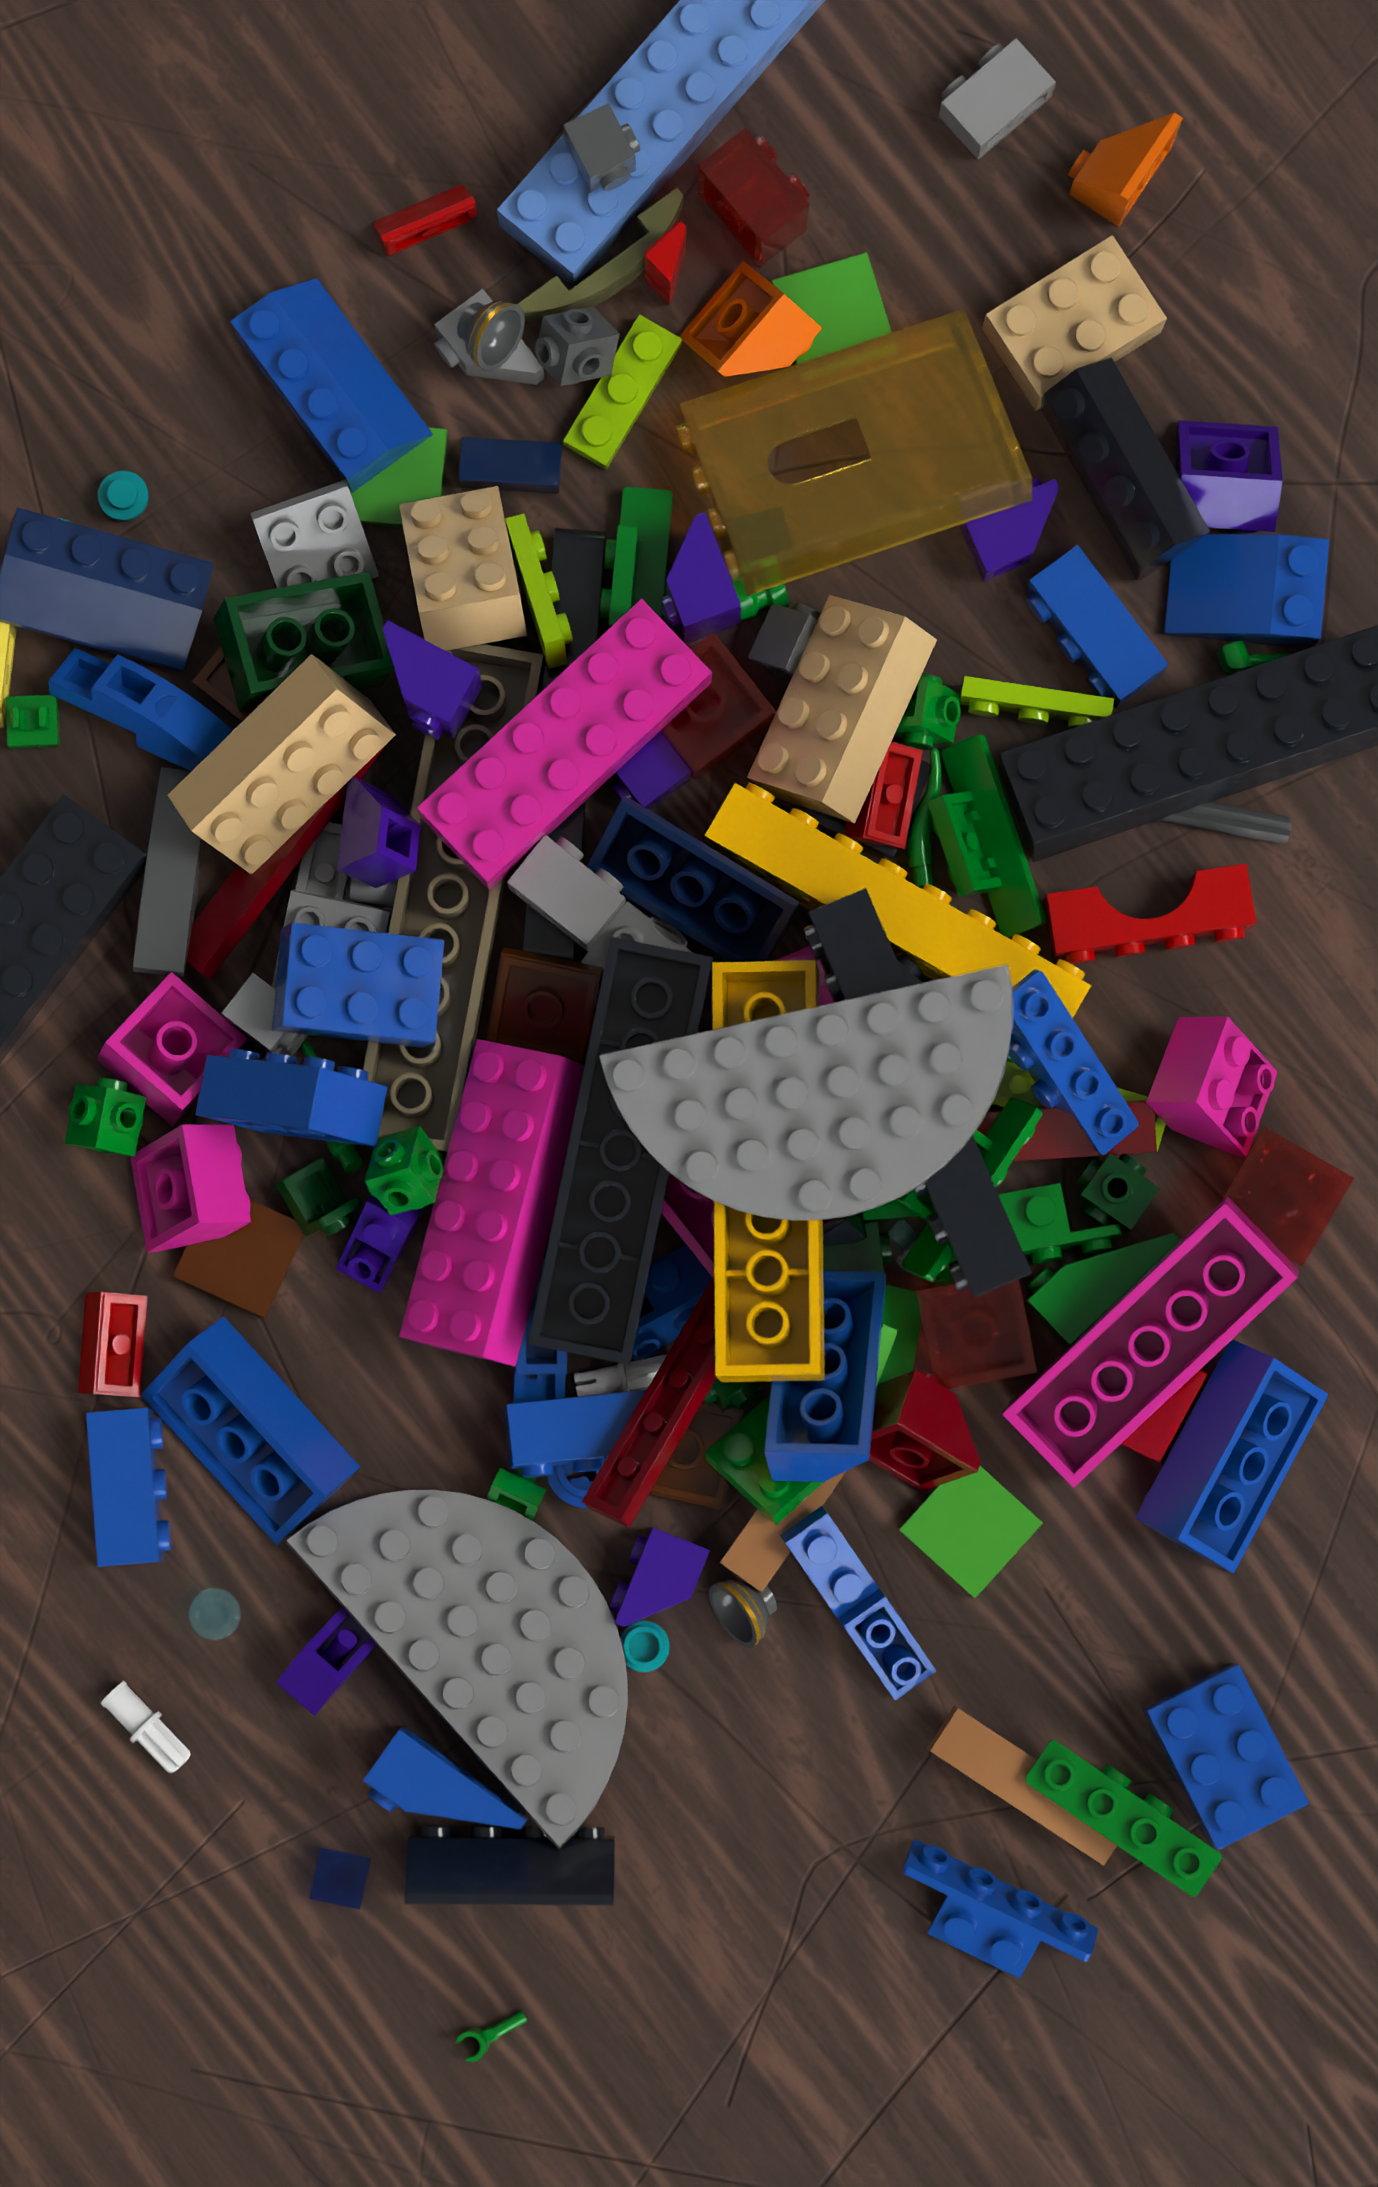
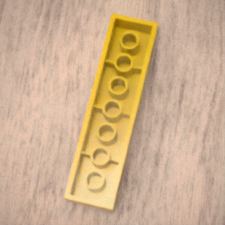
(917, 921)
(764, 1266)

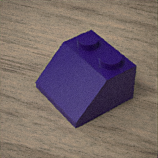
(1231, 473)
(699, 587)
(432, 682)

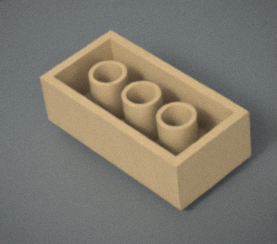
(842, 708)
(281, 764)

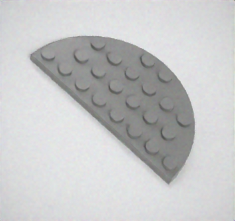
(823, 1102)
(491, 1633)

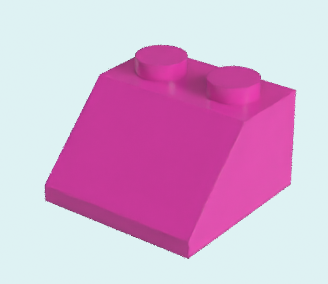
(166, 1047)
(190, 1187)

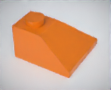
(1122, 167)
(750, 326)

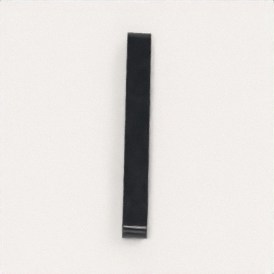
(578, 577)

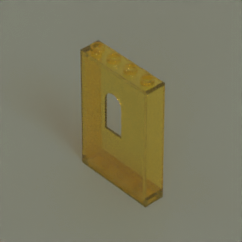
(933, 442)

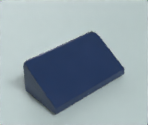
(510, 465)

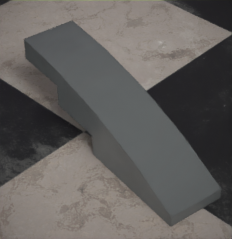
(168, 886)

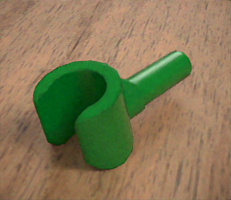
(1235, 658)
(491, 2033)

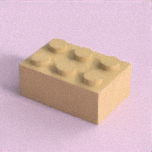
(1074, 319)
(463, 569)

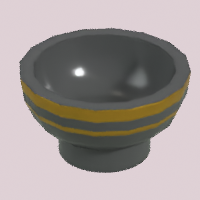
(491, 332)
(742, 1610)

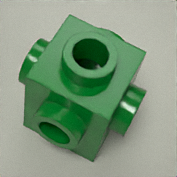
(930, 714)
(105, 1118)
(405, 1171)

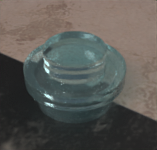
(215, 1614)

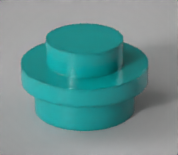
(123, 496)
(645, 1646)

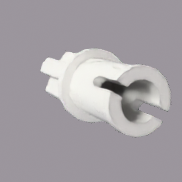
(618, 1377)
(146, 1727)

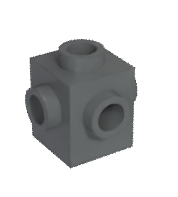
(576, 345)

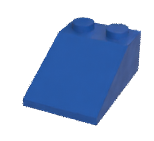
(1249, 589)
(430, 1783)

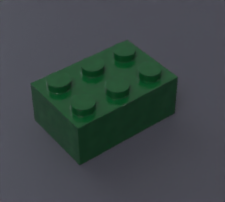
(277, 629)

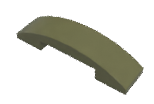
(614, 275)

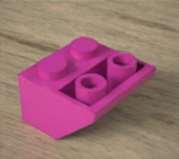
(1212, 1084)

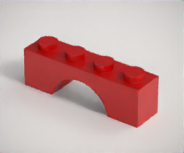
(1086, 924)

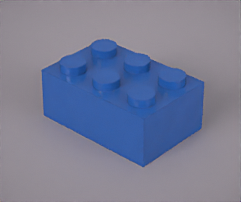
(358, 985)
(292, 1098)
(1225, 1756)

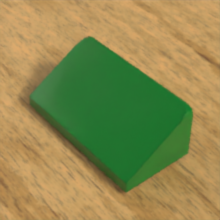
(903, 1314)

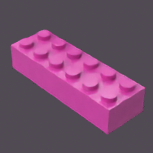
(565, 744)
(494, 1203)
(1150, 1342)

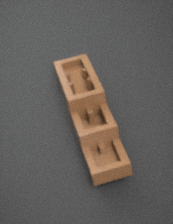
(760, 1549)
(1003, 1770)

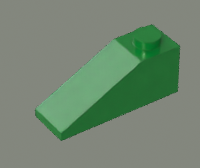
(1087, 1288)

